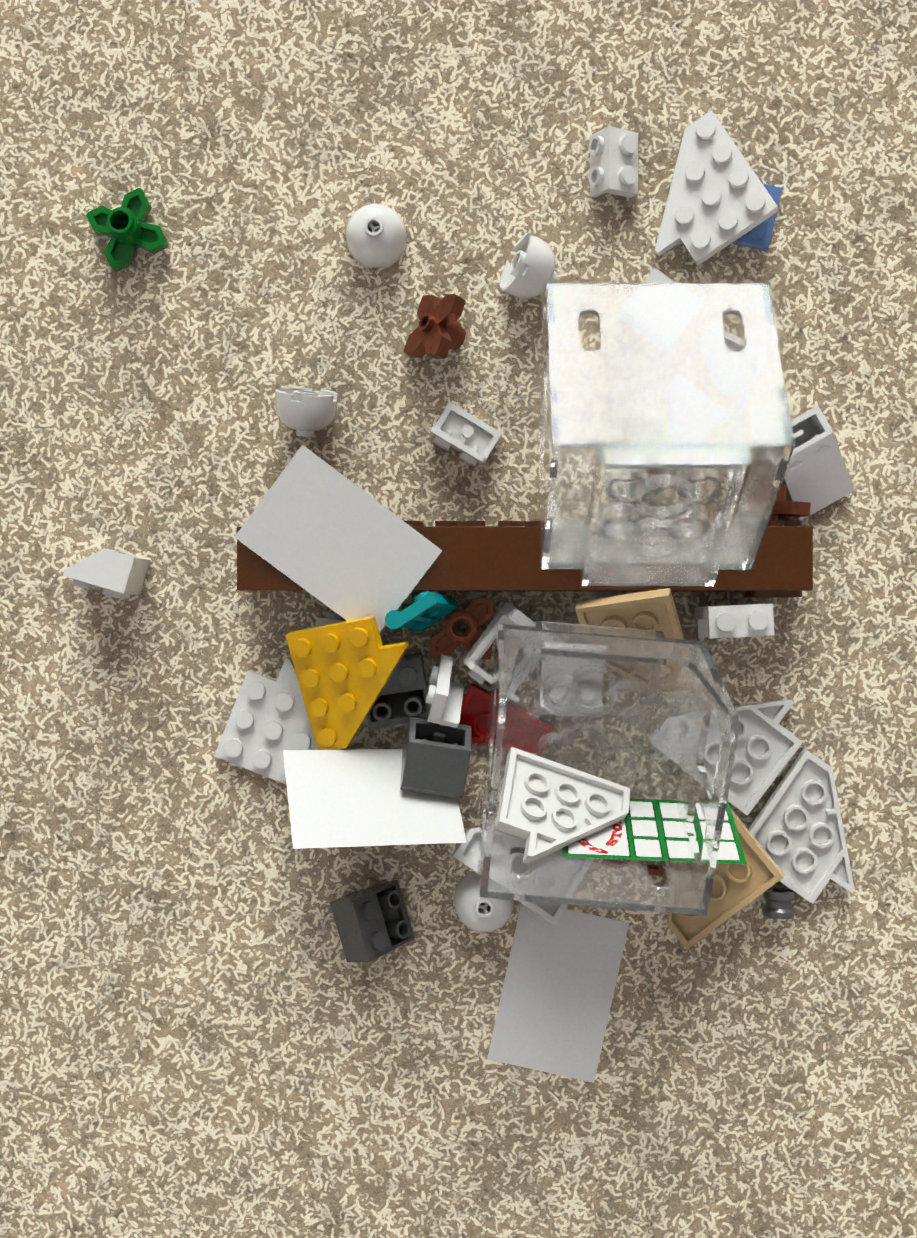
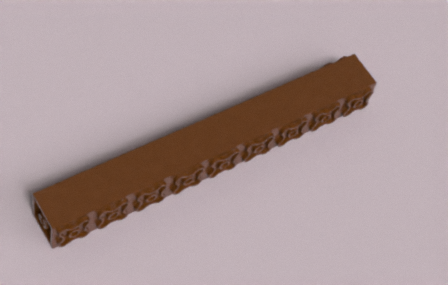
(510, 561)

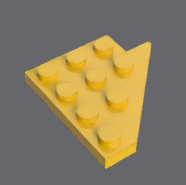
(341, 675)

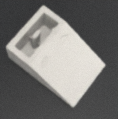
(816, 465)

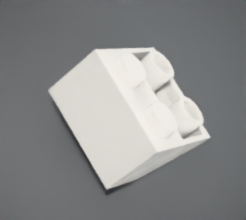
(112, 570)

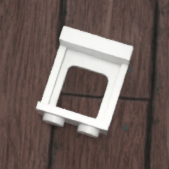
(507, 615)
(734, 621)

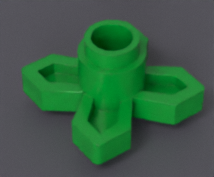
(127, 229)

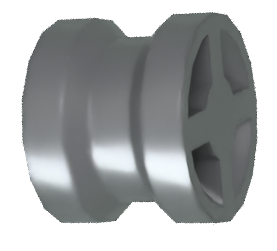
(778, 903)

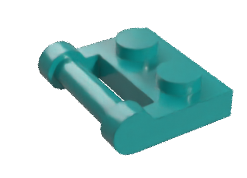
(423, 613)

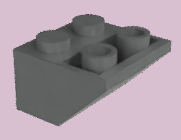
(402, 695)
(435, 758)
(372, 922)

